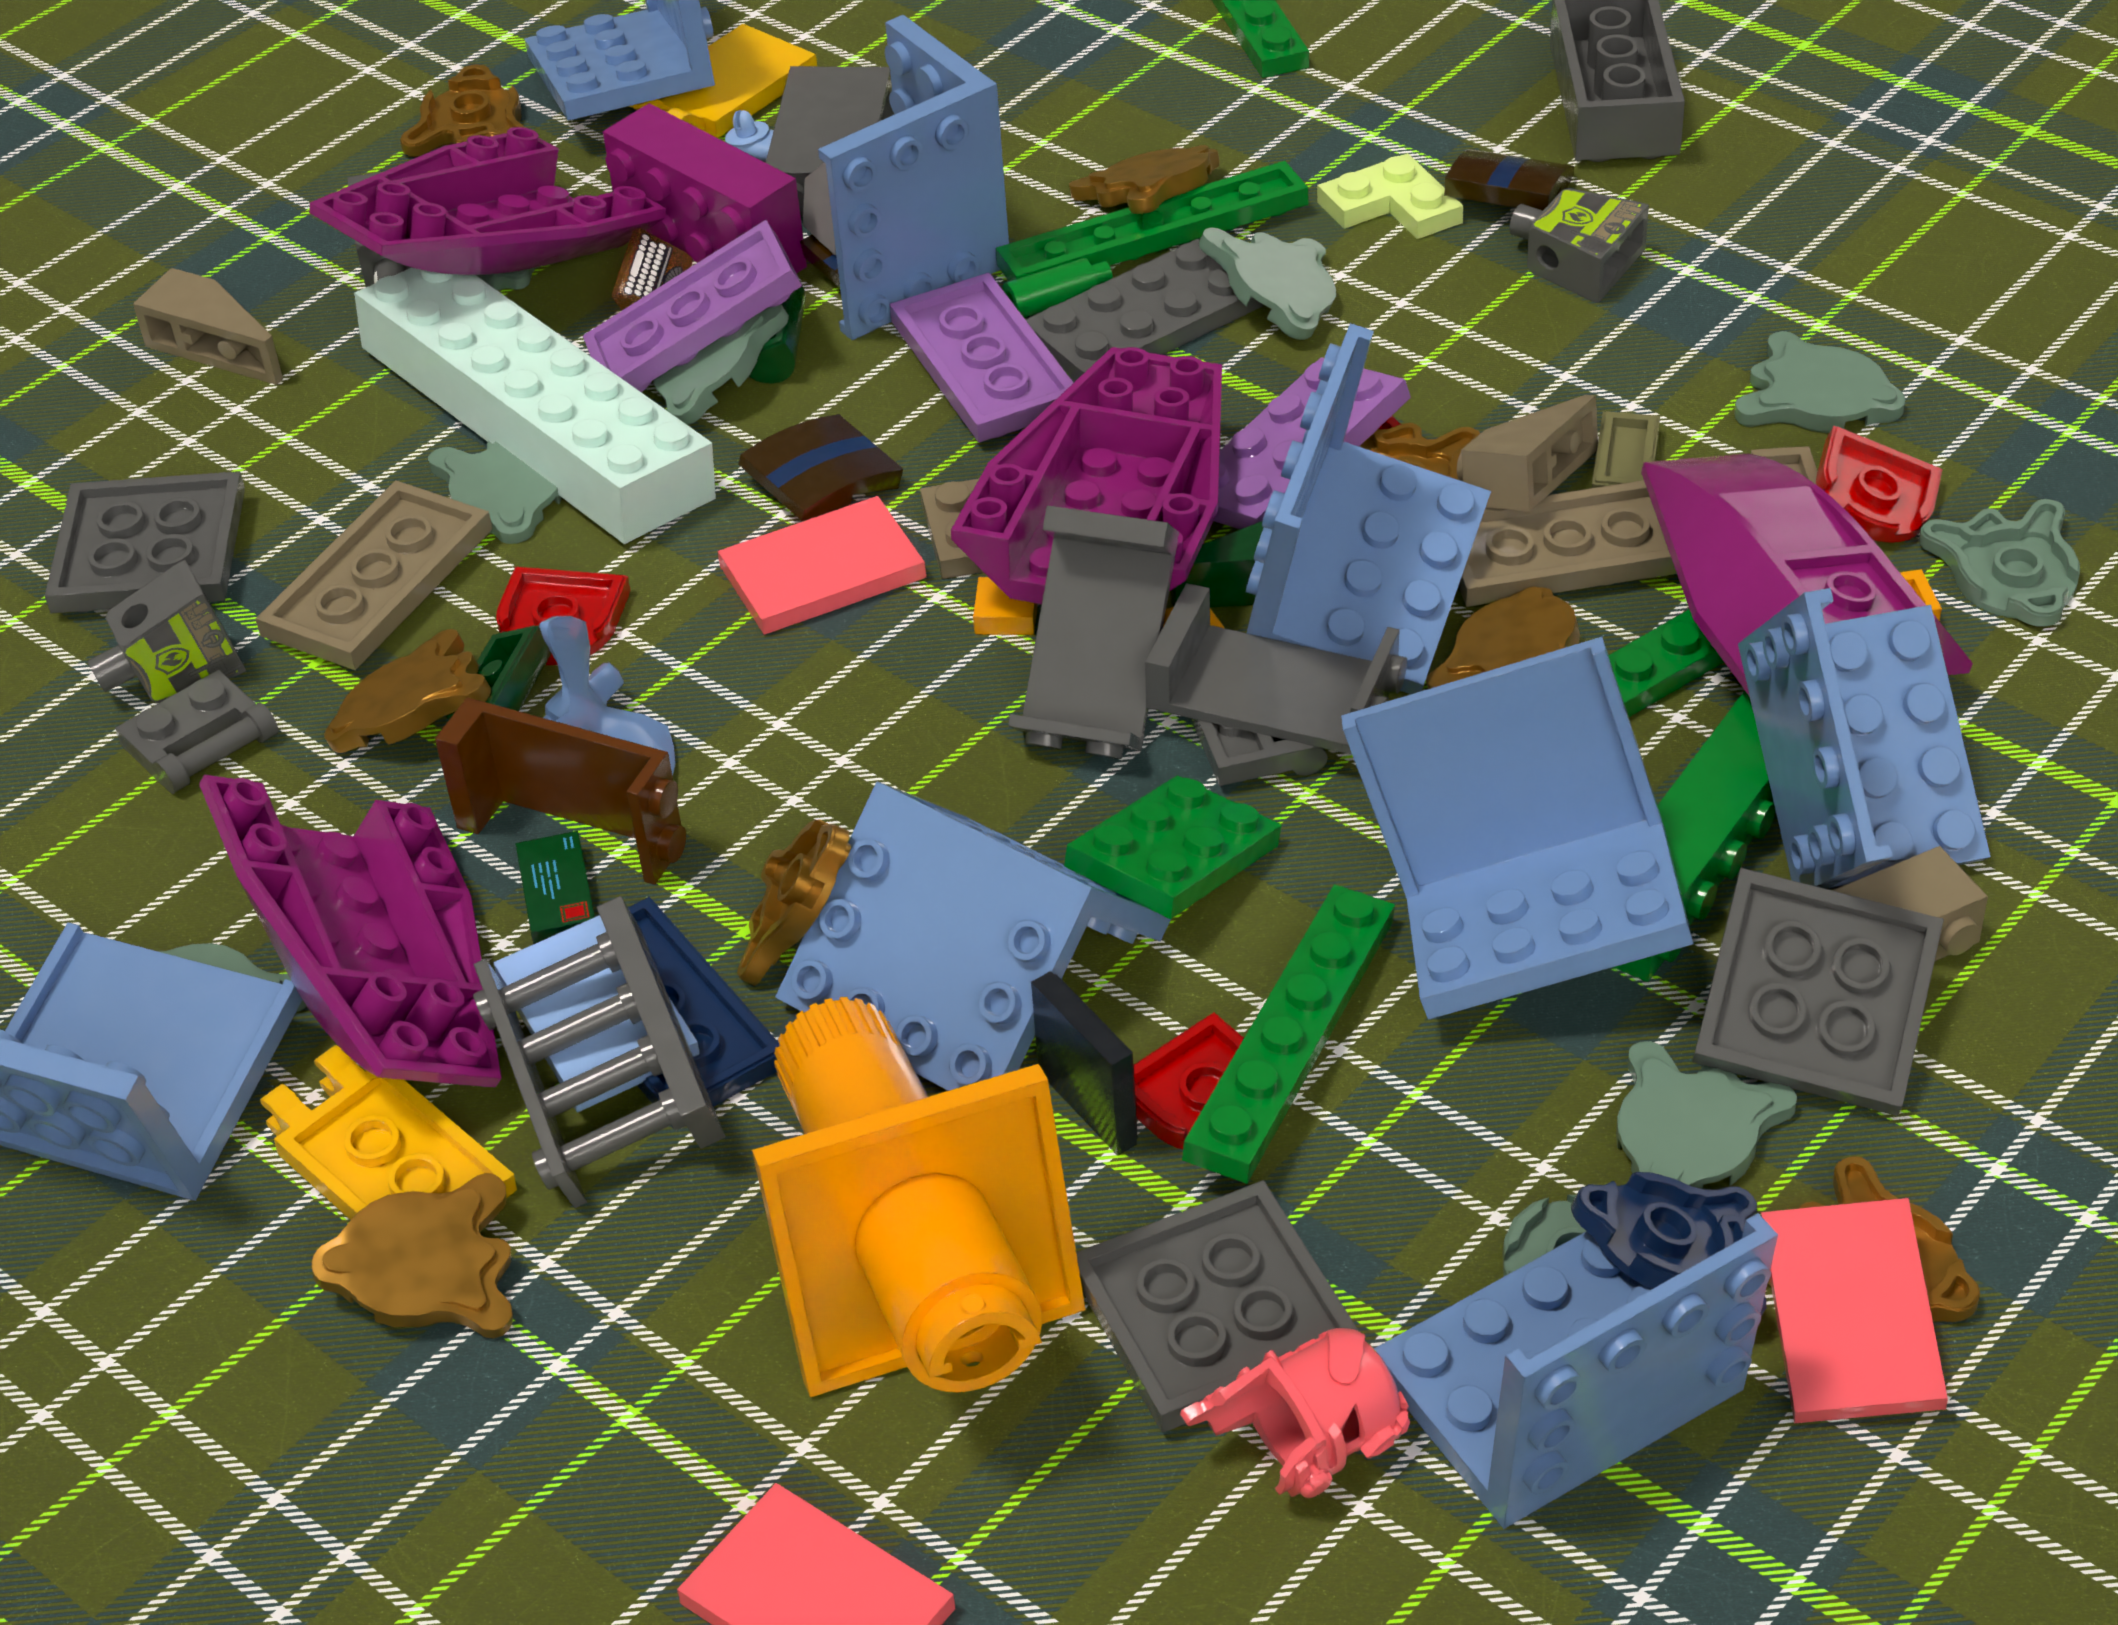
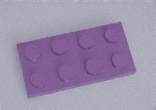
(695, 308)
(981, 355)
(1256, 455)

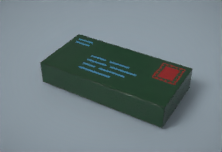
(554, 884)

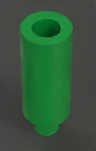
(1055, 285)

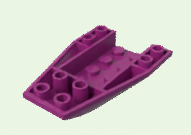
(484, 209)
(1120, 441)
(1758, 538)
(368, 932)

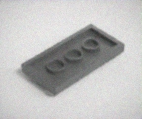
(1145, 308)

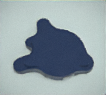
(1661, 1224)

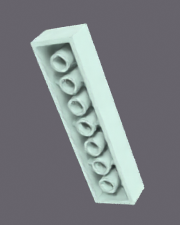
(538, 398)

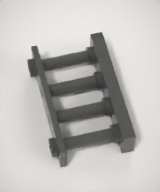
(660, 1051)

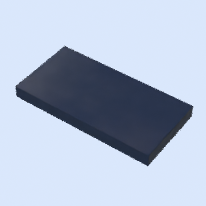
(730, 1038)

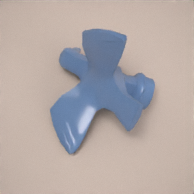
(585, 697)

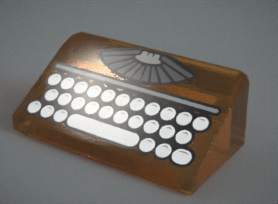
(647, 266)

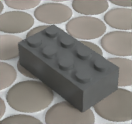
(1616, 79)

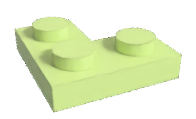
(1391, 187)

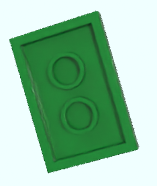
(1173, 846)

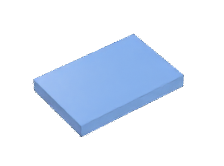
(575, 999)

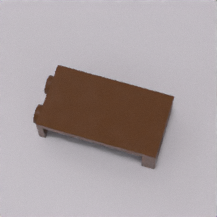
(562, 771)

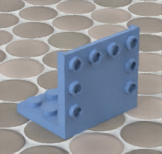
(625, 57)
(921, 190)
(1359, 536)
(1860, 741)
(1520, 828)
(948, 933)
(136, 1060)
(1578, 1365)

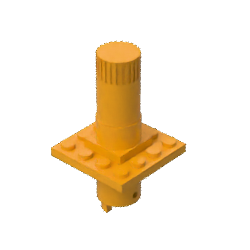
(912, 1217)

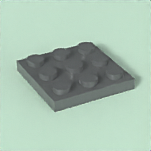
(136, 529)
(1819, 991)
(1207, 1297)

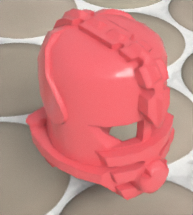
(1312, 1408)

